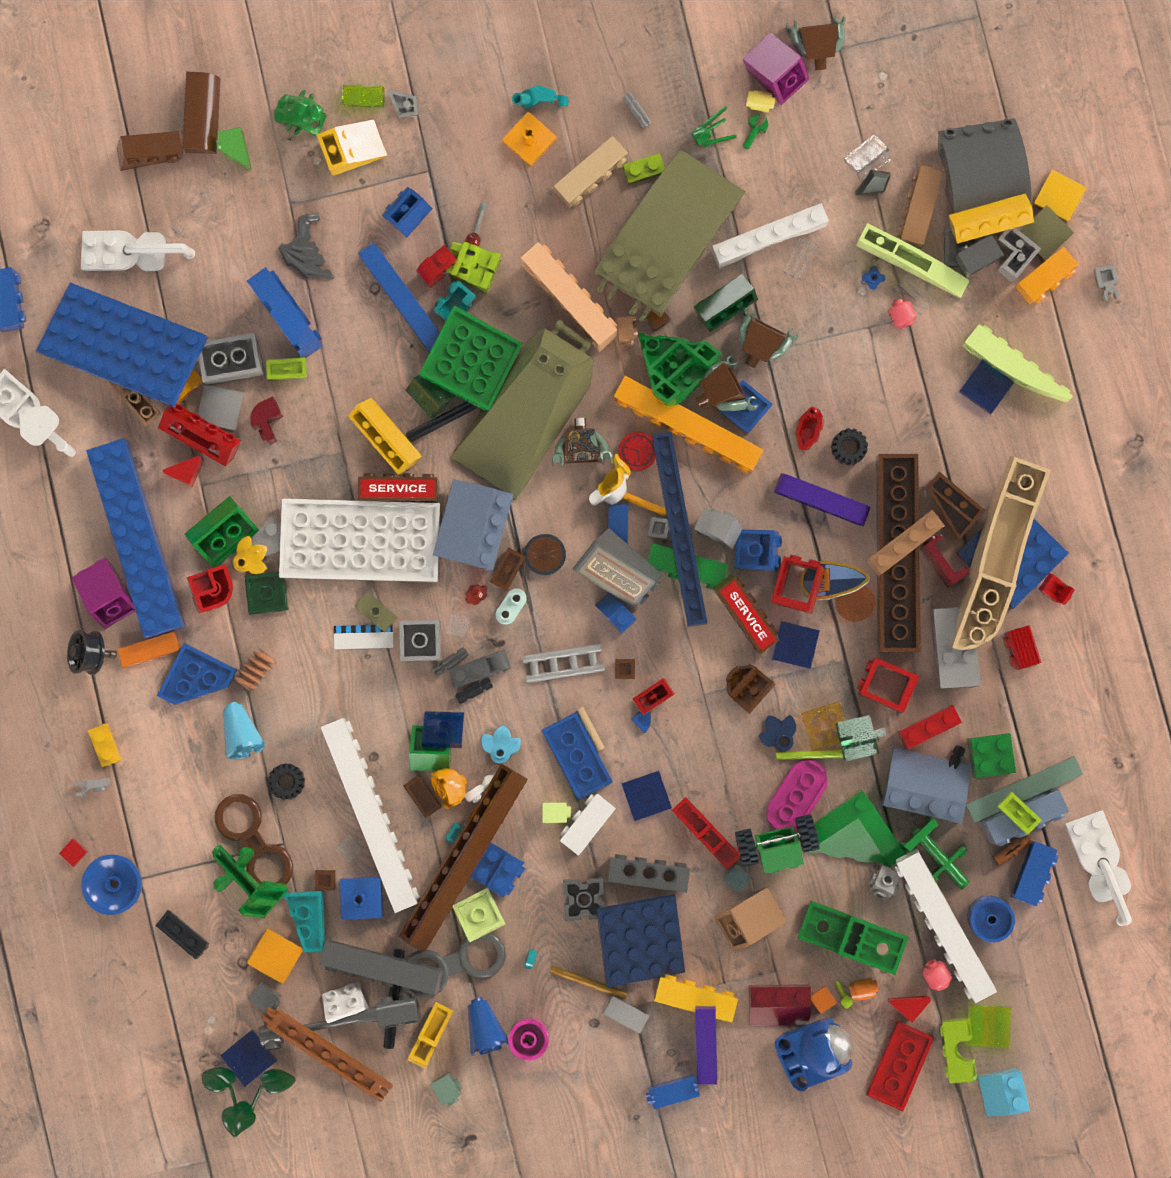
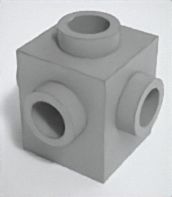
(884, 883)

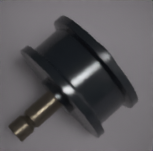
(87, 652)

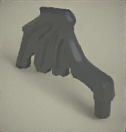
(302, 253)

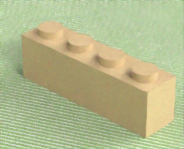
(590, 172)

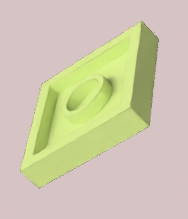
(478, 915)

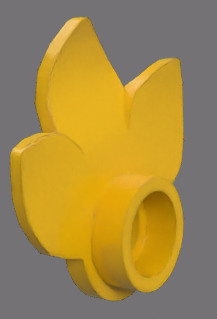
(251, 555)

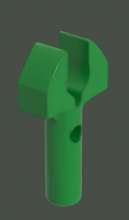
(755, 130)

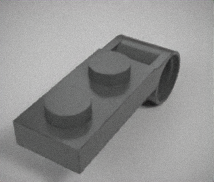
(480, 668)

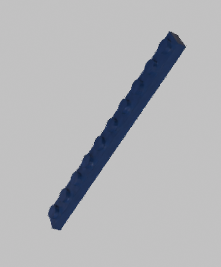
(679, 529)

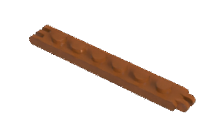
(326, 1053)

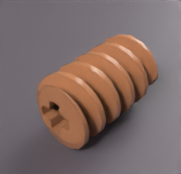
(255, 670)

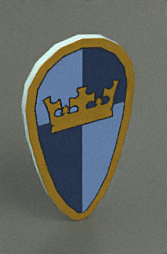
(836, 581)

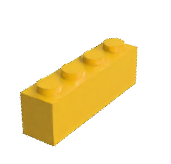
(991, 218)
(384, 436)
(688, 996)

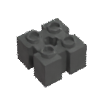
(574, 889)

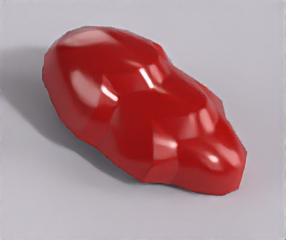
(809, 428)

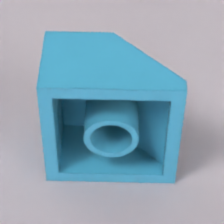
(1003, 1092)

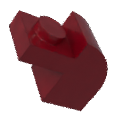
(263, 414)

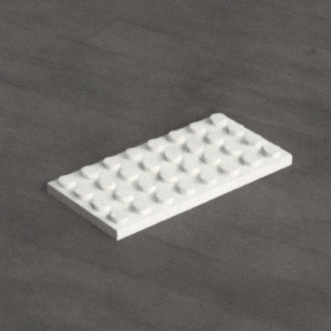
(359, 540)

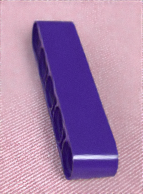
(822, 499)

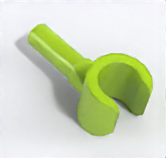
(846, 1001)

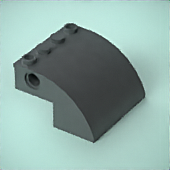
(984, 164)

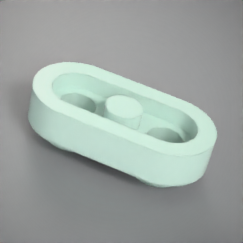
(511, 606)

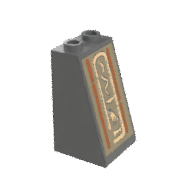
(618, 569)

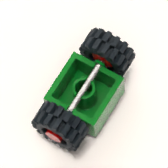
(779, 847)

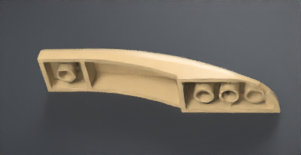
(999, 553)

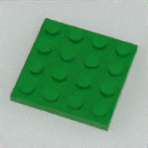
(470, 359)

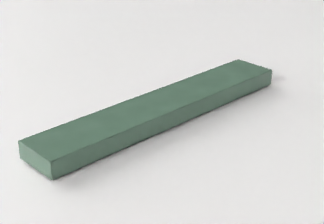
(1025, 788)

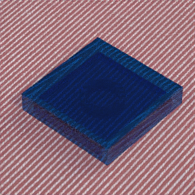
(986, 387)
(795, 645)
(443, 729)
(646, 795)
(248, 1058)

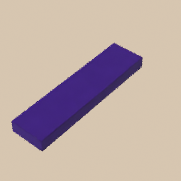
(706, 1044)

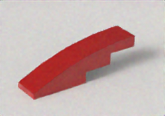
(706, 833)

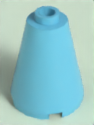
(240, 733)

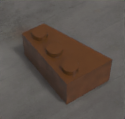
(149, 149)
(954, 504)

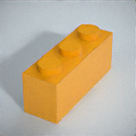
(1047, 276)

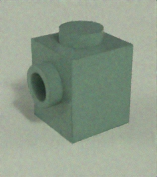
(447, 1089)

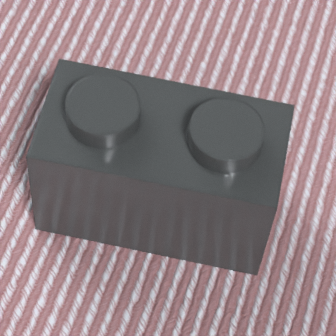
(979, 255)

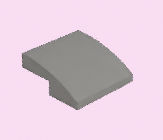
(220, 406)

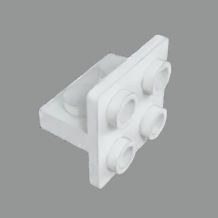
(344, 1002)

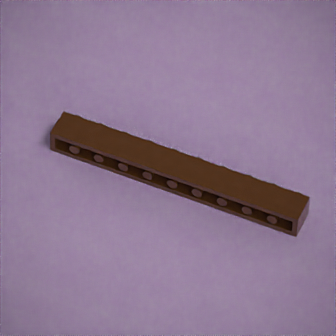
(463, 857)

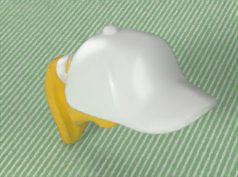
(614, 484)

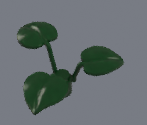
(242, 1115)

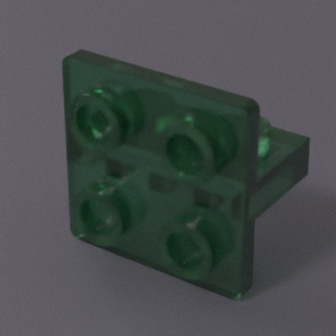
(858, 737)

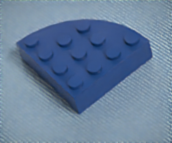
(285, 311)

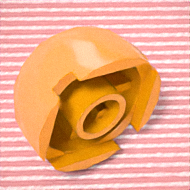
(449, 786)

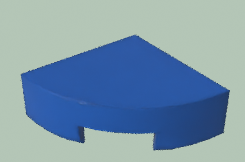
(642, 721)

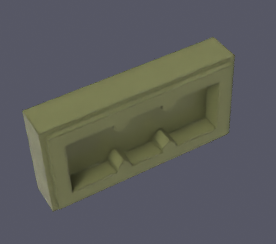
(376, 612)

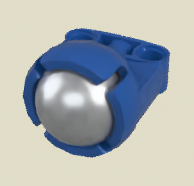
(815, 1052)

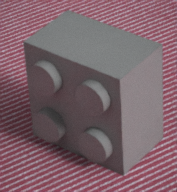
(420, 640)

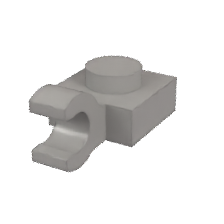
(97, 785)

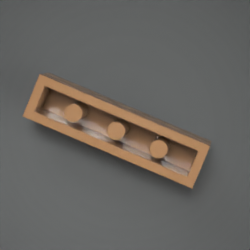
(921, 206)
(905, 543)

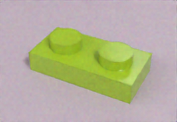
(644, 168)
(286, 369)
(1019, 813)

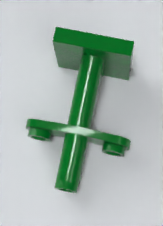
(944, 863)
(261, 896)

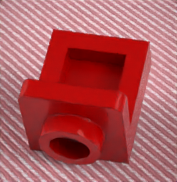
(1056, 589)

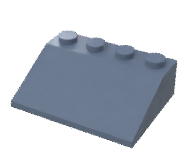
(472, 524)
(926, 785)

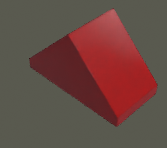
(185, 471)
(653, 696)
(910, 1006)

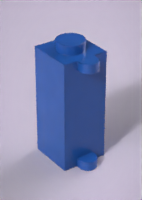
(672, 1091)

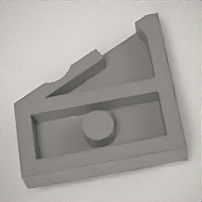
(269, 536)

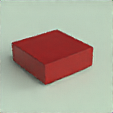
(73, 852)

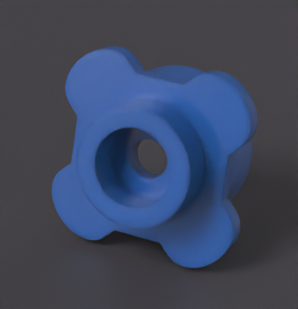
(868, 278)

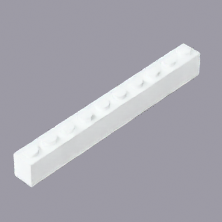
(370, 815)

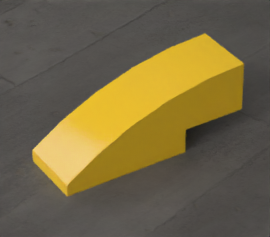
(430, 1035)

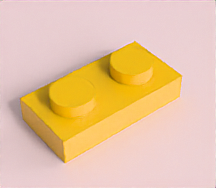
(104, 745)

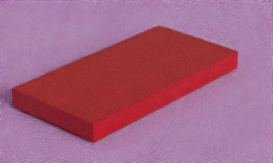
(900, 1066)

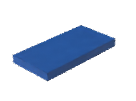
(577, 756)

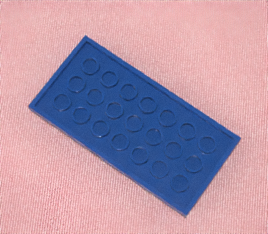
(122, 344)

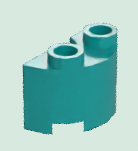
(458, 296)

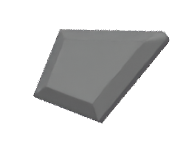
(404, 104)

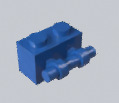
(407, 211)

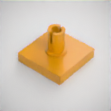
(529, 139)

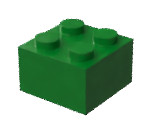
(991, 755)

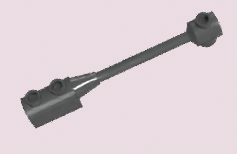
(387, 1014)

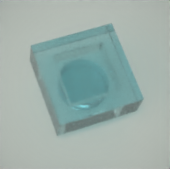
(737, 878)

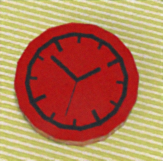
(637, 451)

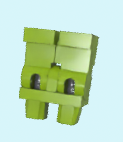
(485, 260)

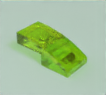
(363, 96)

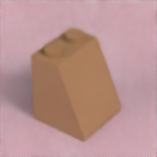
(750, 919)

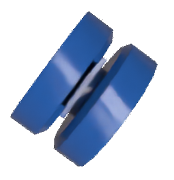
(980, 912)

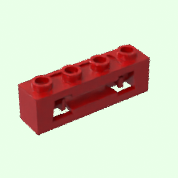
(199, 434)

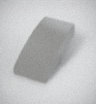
(659, 529)
(625, 1014)

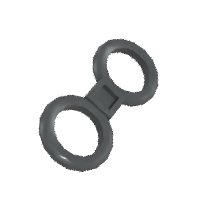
(458, 962)

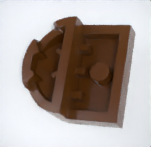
(748, 686)

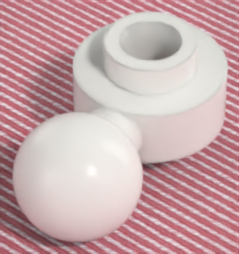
(476, 793)

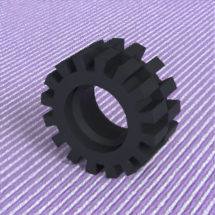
(853, 435)
(274, 785)

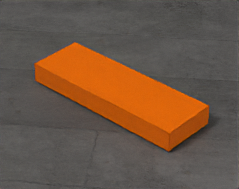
(148, 649)

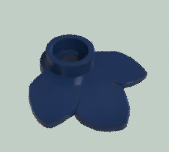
(778, 729)

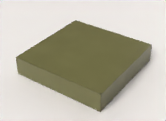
(1047, 232)

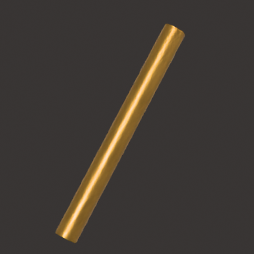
(587, 982)

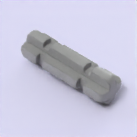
(637, 110)

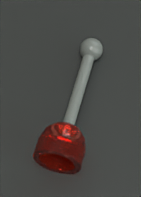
(473, 238)

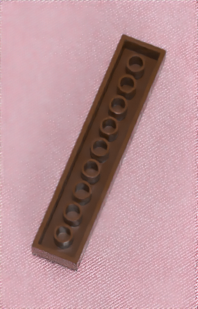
(900, 585)

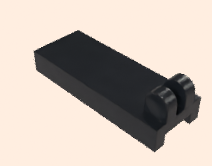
(182, 934)

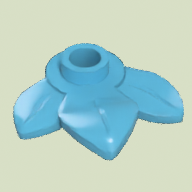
(498, 742)

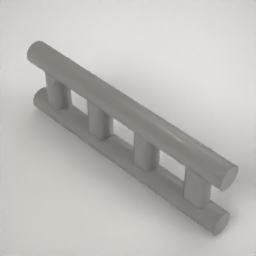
(555, 672)

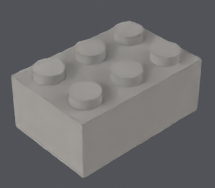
(231, 359)

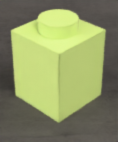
(556, 812)

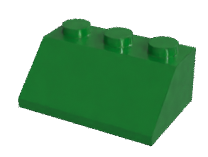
(221, 531)

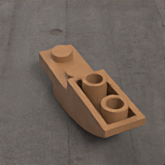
(140, 404)

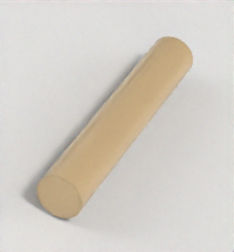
(590, 729)

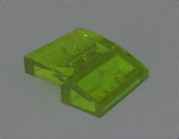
(990, 1026)

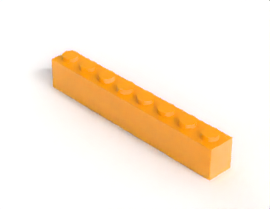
(689, 425)

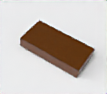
(422, 796)

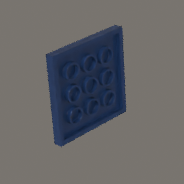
(640, 940)

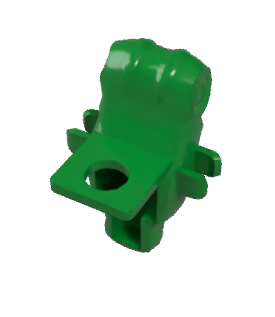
(299, 112)

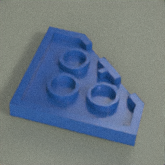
(195, 676)

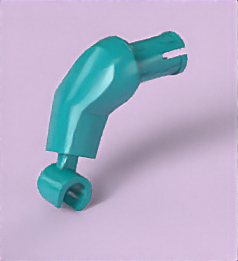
(537, 94)

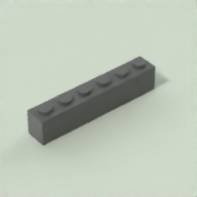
(381, 967)

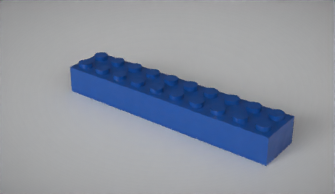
(136, 538)

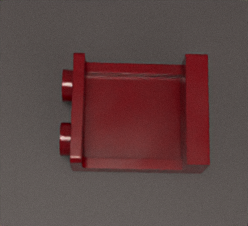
(939, 563)

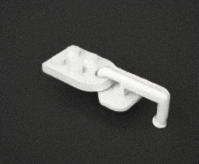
(109, 248)
(23, 411)
(1095, 841)

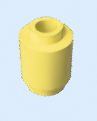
(760, 101)

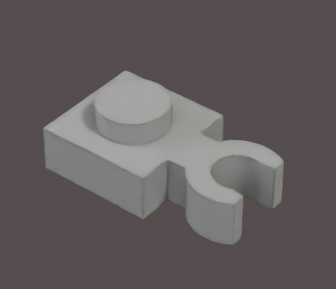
(1106, 278)

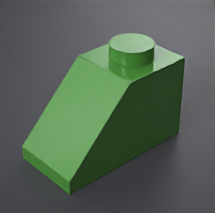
(234, 146)

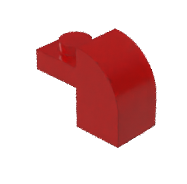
(433, 267)

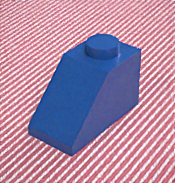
(615, 612)

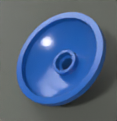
(98, 886)

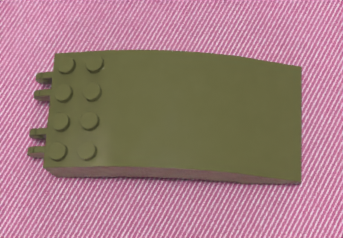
(668, 234)

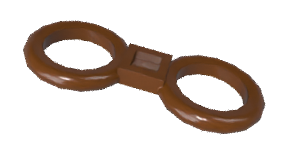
(252, 837)

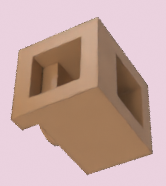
(626, 330)

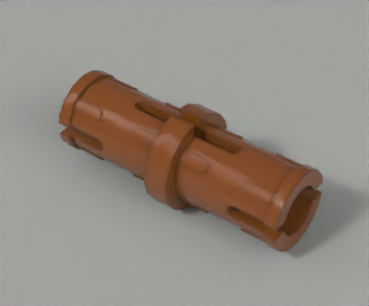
(1002, 857)

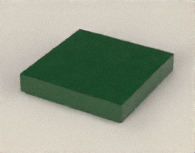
(266, 593)

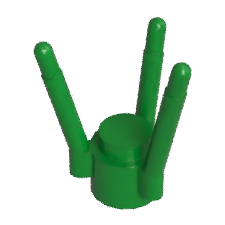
(702, 133)

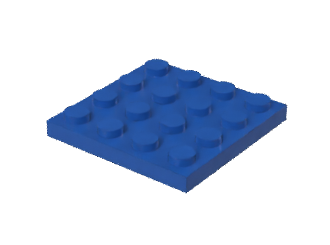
(1039, 558)

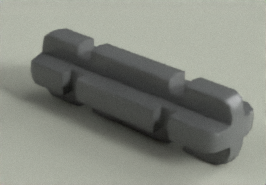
(450, 661)

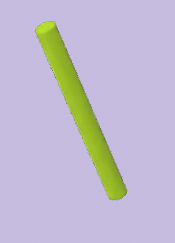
(809, 755)

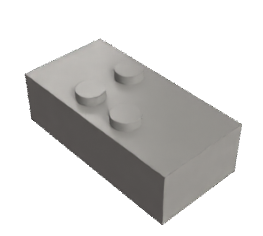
(953, 666)

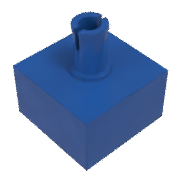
(361, 898)

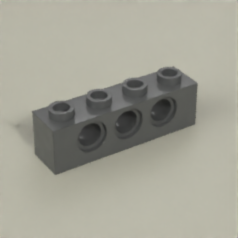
(679, 882)

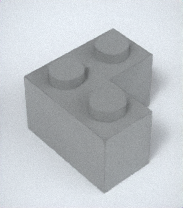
(1020, 252)
(719, 527)

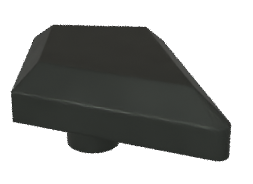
(874, 182)

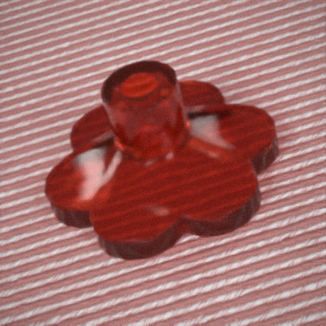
(475, 594)

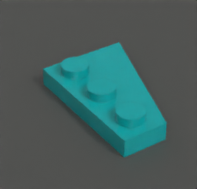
(308, 915)

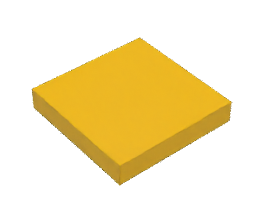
(1060, 195)

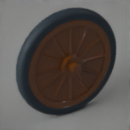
(545, 554)

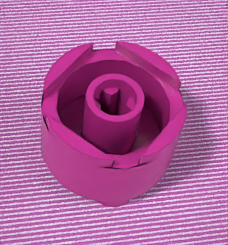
(524, 1049)

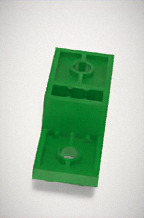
(852, 937)

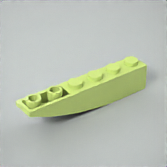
(911, 260)
(1012, 364)

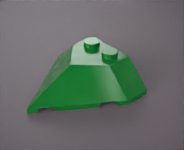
(676, 365)

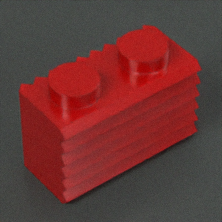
(1022, 648)

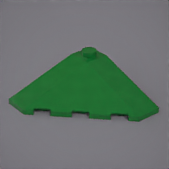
(857, 832)

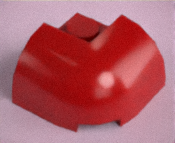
(211, 588)

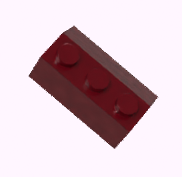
(779, 1004)

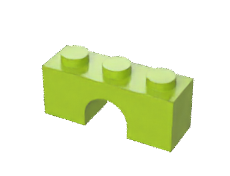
(957, 1068)

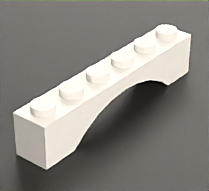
(764, 236)

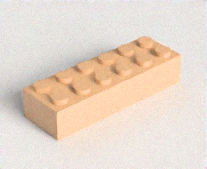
(568, 296)

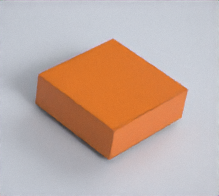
(823, 999)

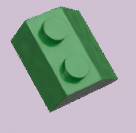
(426, 757)

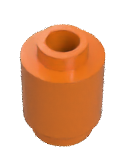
(863, 989)

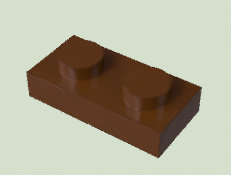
(507, 569)

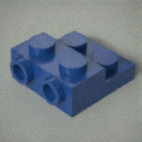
(758, 550)
(498, 870)

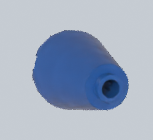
(484, 1028)

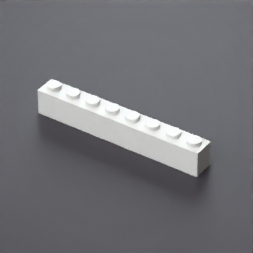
(943, 921)

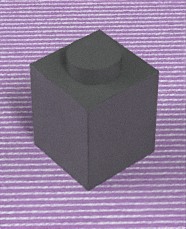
(265, 997)

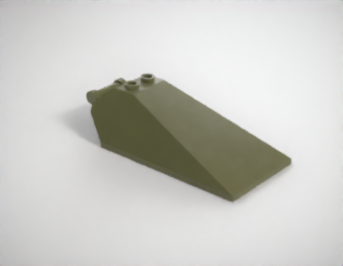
(528, 411)

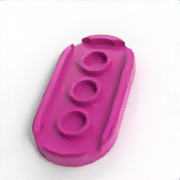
(797, 794)

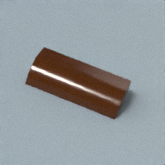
(201, 113)

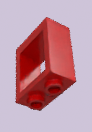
(794, 560)
(907, 690)

